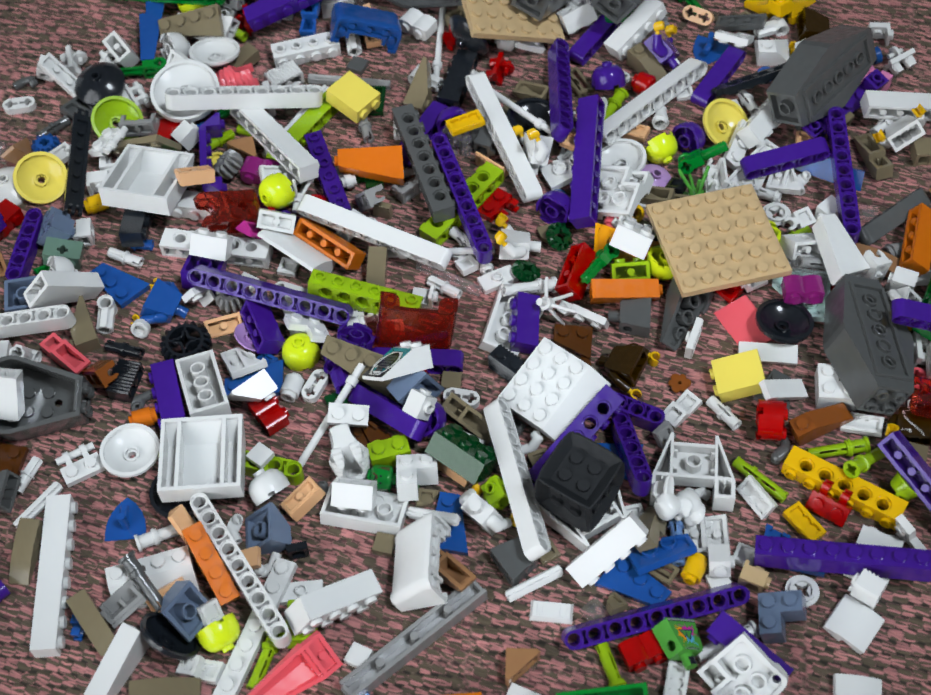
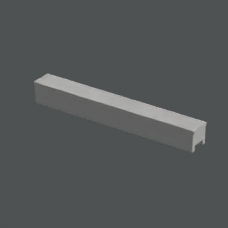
(413, 641)

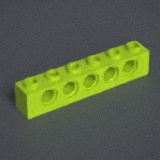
(481, 186)
(356, 293)

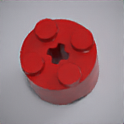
(771, 420)

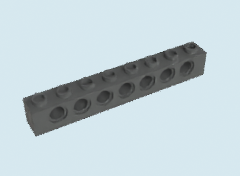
(423, 163)

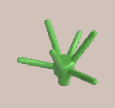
(691, 187)

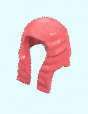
(237, 76)

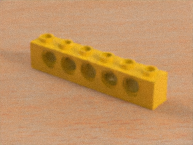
(873, 495)

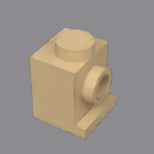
(754, 578)

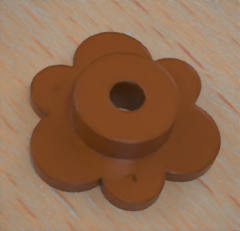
(679, 383)

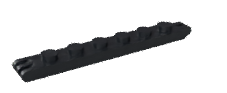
(747, 82)
(77, 163)

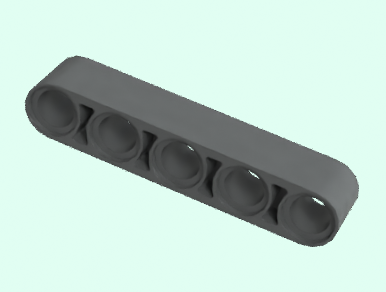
(891, 217)

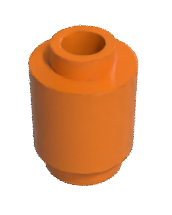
(145, 416)

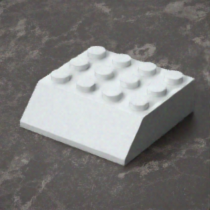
(145, 180)
(552, 389)
(202, 457)

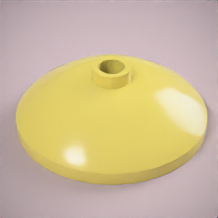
(721, 119)
(37, 166)

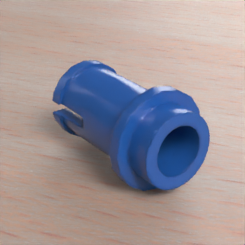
(149, 244)

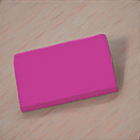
(249, 229)

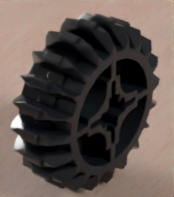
(177, 339)

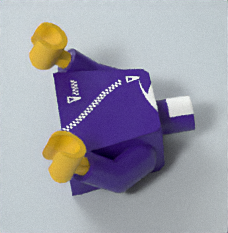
(662, 44)

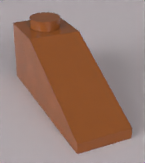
(818, 422)

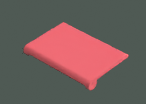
(740, 321)

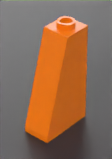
(373, 163)
(615, 290)

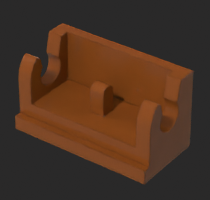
(98, 375)

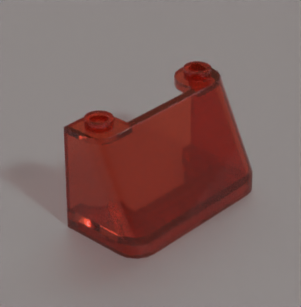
(415, 324)

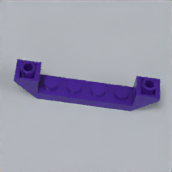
(873, 81)
(211, 129)

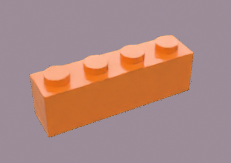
(917, 240)
(329, 244)
(210, 564)

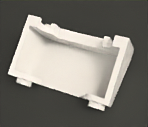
(417, 564)

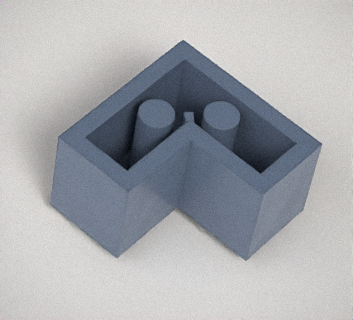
(56, 225)
(775, 610)

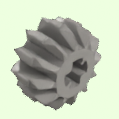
(228, 164)
(228, 302)

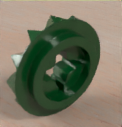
(555, 241)
(529, 274)

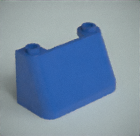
(365, 21)

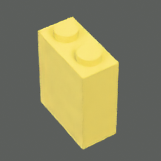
(353, 97)
(737, 375)

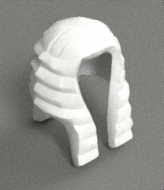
(348, 455)

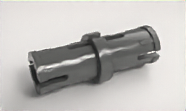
(53, 126)

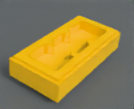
(465, 122)
(804, 522)

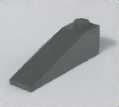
(681, 315)

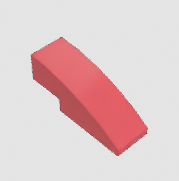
(64, 354)

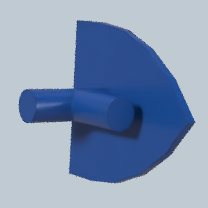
(708, 49)
(125, 522)

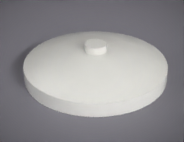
(181, 74)

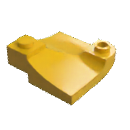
(777, 7)

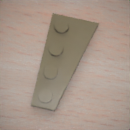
(195, 23)
(150, 141)
(349, 355)

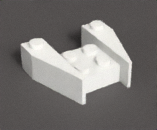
(698, 467)
(578, 537)

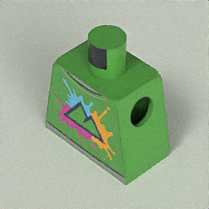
(679, 640)

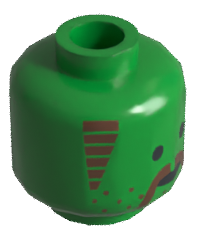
(383, 475)

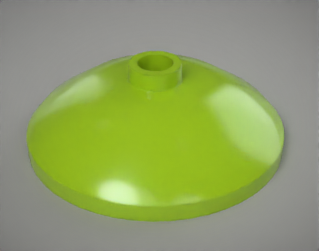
(110, 111)

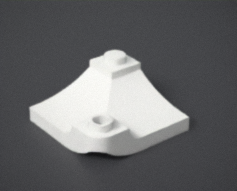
(621, 190)
(742, 670)

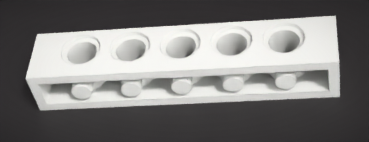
(245, 253)

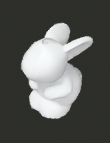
(684, 504)

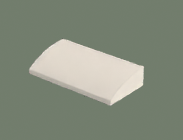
(298, 250)
(497, 325)
(386, 516)

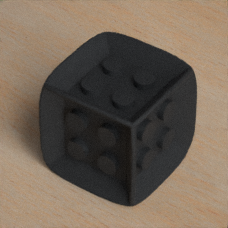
(579, 481)

